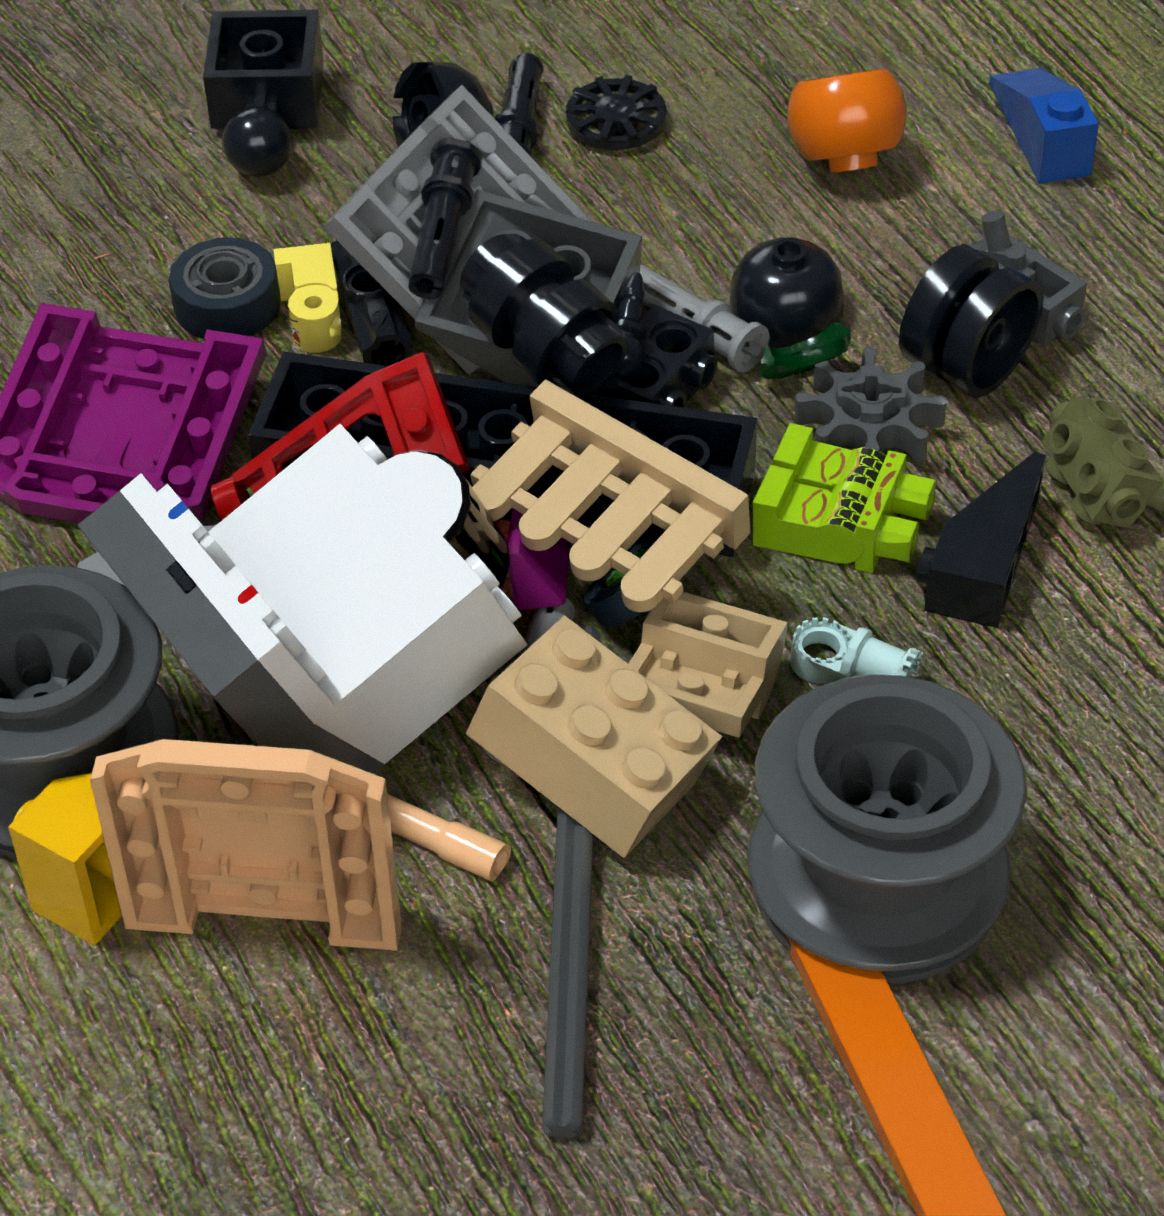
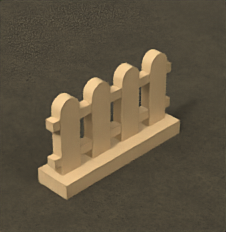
(632, 470)

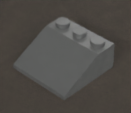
(592, 249)

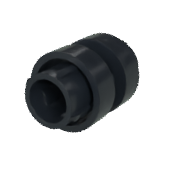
(556, 325)

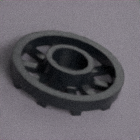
(616, 113)

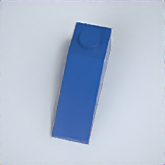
(1048, 122)

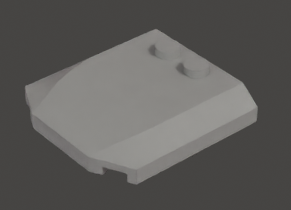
(387, 212)

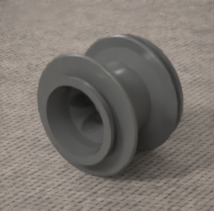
(72, 680)
(885, 824)

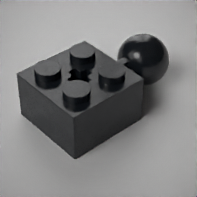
(262, 82)

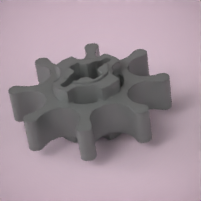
(871, 407)

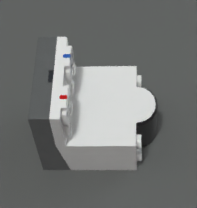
(331, 600)

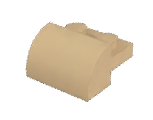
(712, 659)

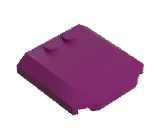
(110, 404)

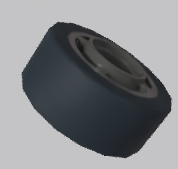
(225, 287)

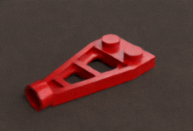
(401, 394)

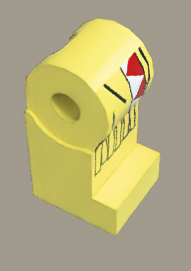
(310, 285)

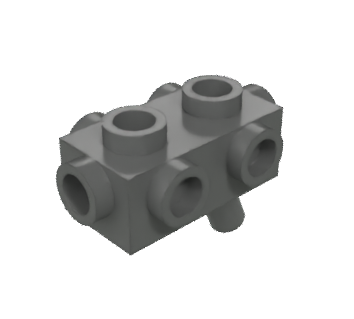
(1062, 290)

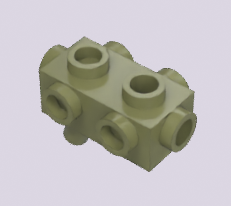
(1101, 463)

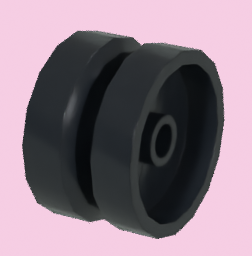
(971, 320)

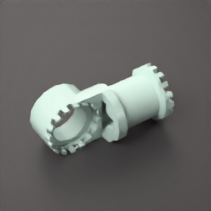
(856, 653)

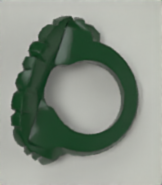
(805, 354)

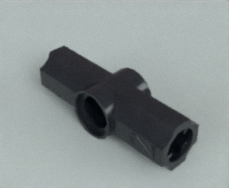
(371, 312)

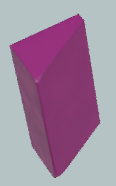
(537, 576)

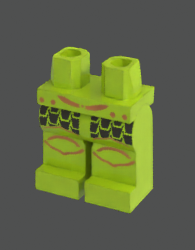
(839, 503)

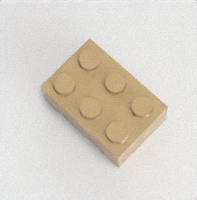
(593, 735)

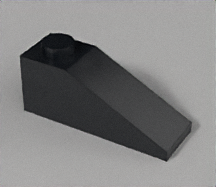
(982, 547)

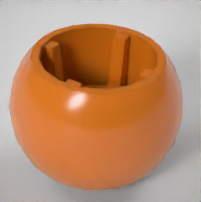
(847, 118)

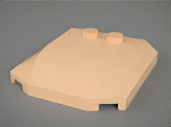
(248, 837)

